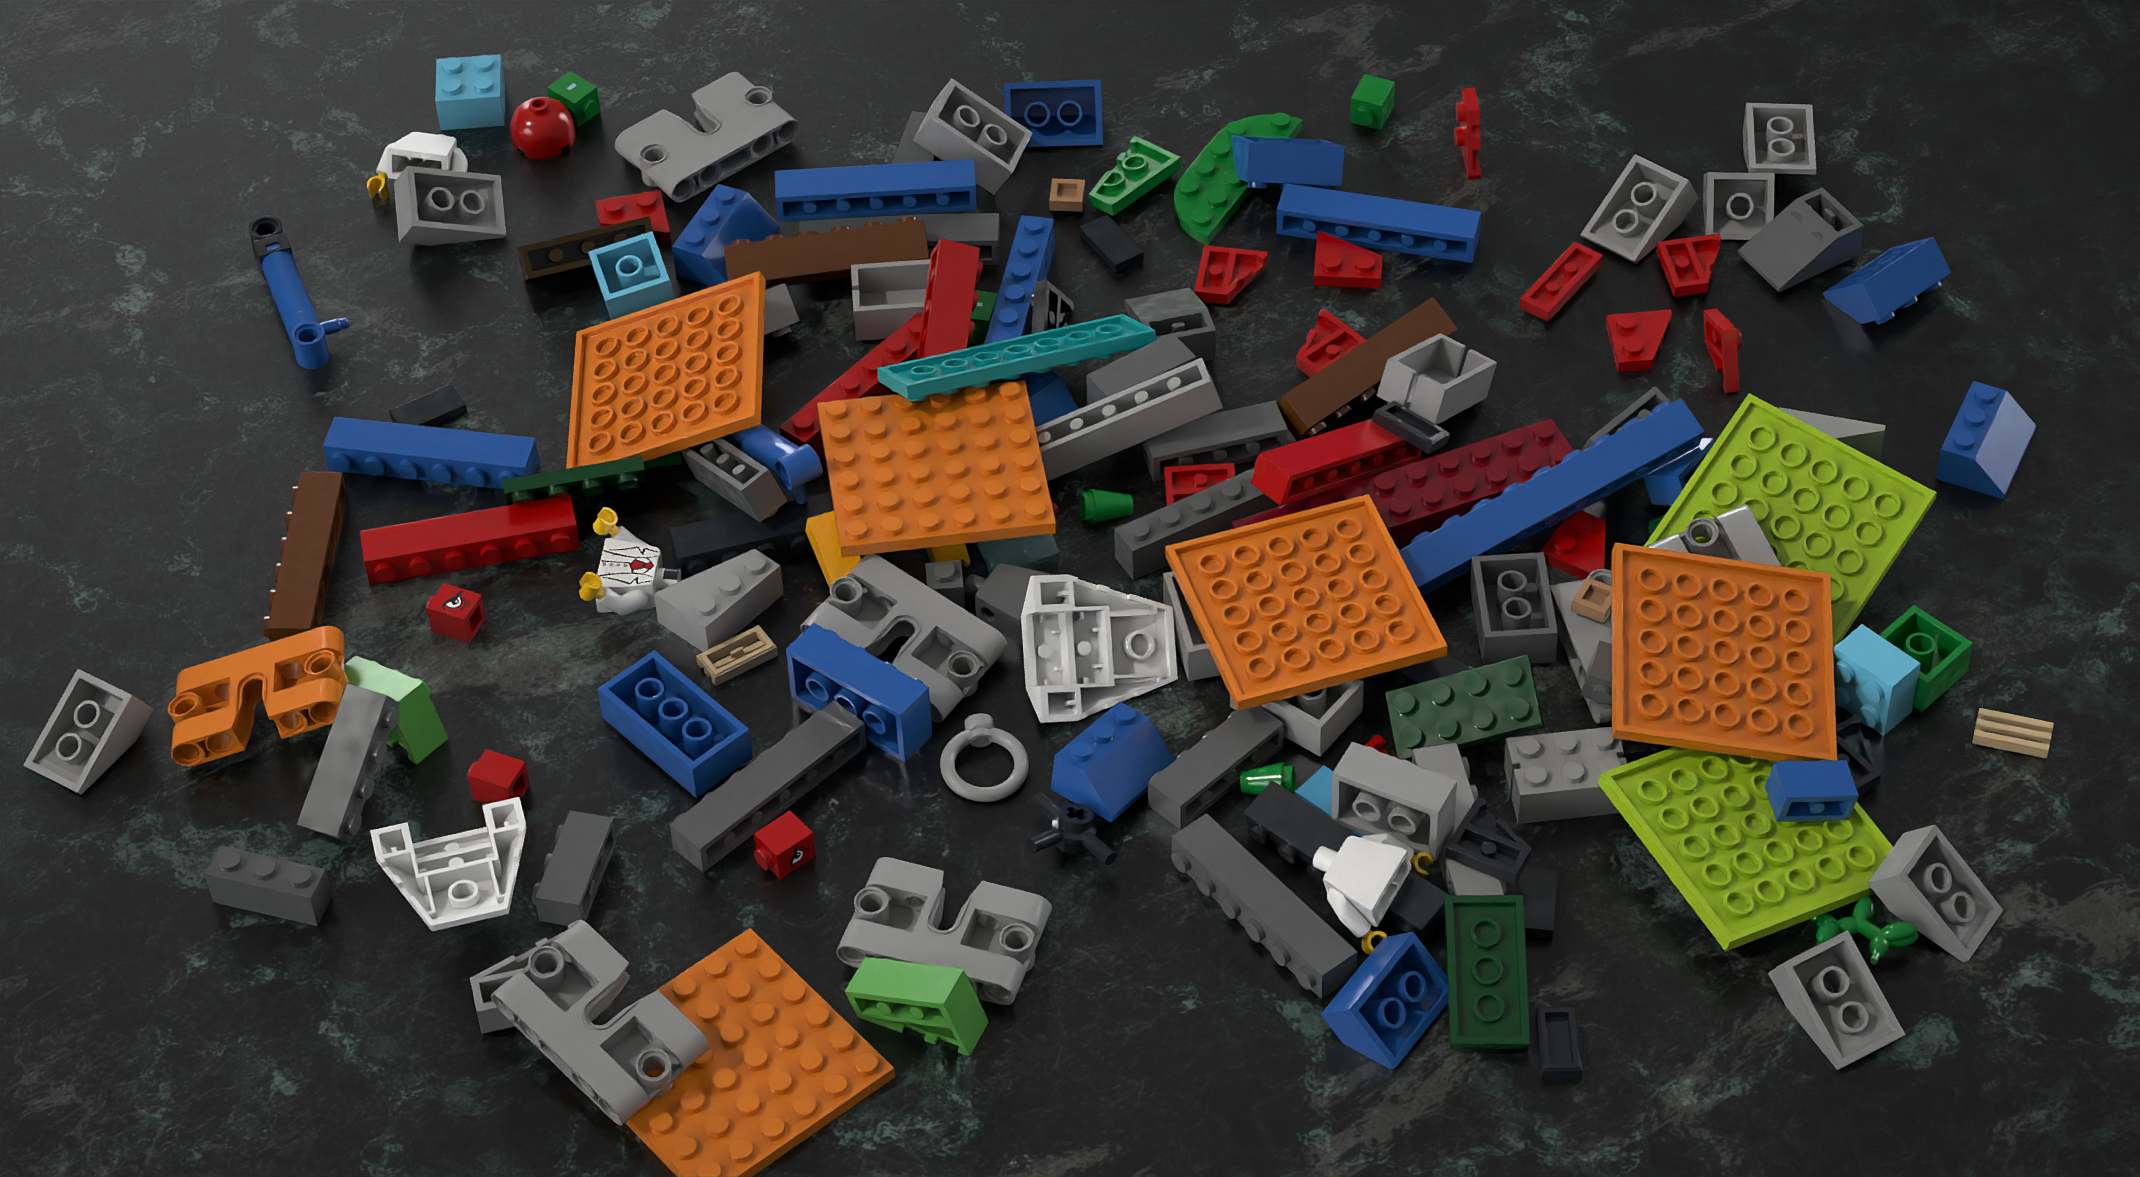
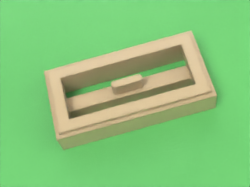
(739, 659)
(2013, 728)

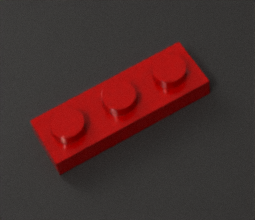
(1561, 281)

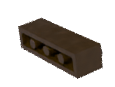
(572, 250)

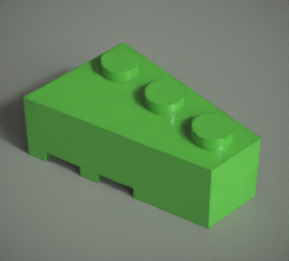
(418, 723)
(919, 998)

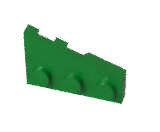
(1133, 176)

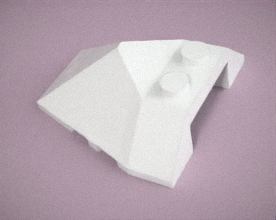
(1092, 647)
(458, 874)

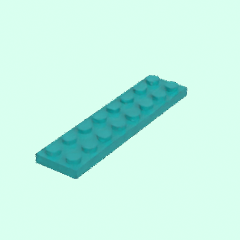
(1015, 356)

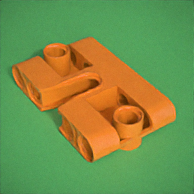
(294, 676)

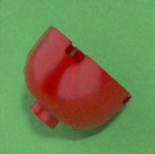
(542, 128)

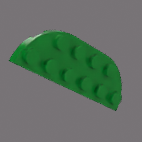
(1210, 186)

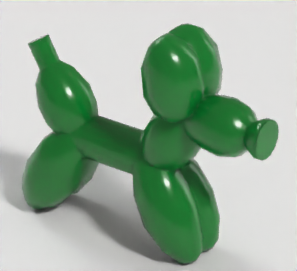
(1889, 937)

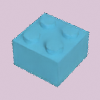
(470, 92)
(631, 275)
(1874, 679)

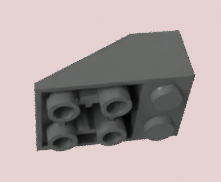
(1804, 240)
(1179, 314)

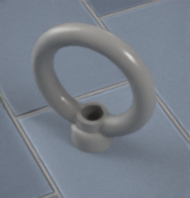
(980, 733)

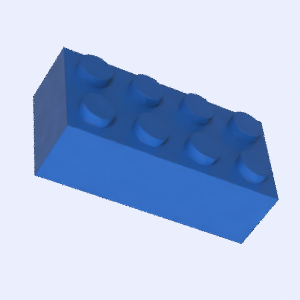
(885, 699)
(675, 723)

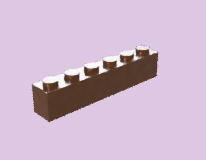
(826, 255)
(1358, 371)
(306, 555)

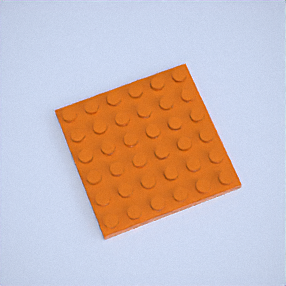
(669, 375)
(935, 469)
(1304, 602)
(1722, 655)
(772, 1071)

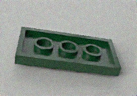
(577, 481)
(1466, 707)
(1486, 972)

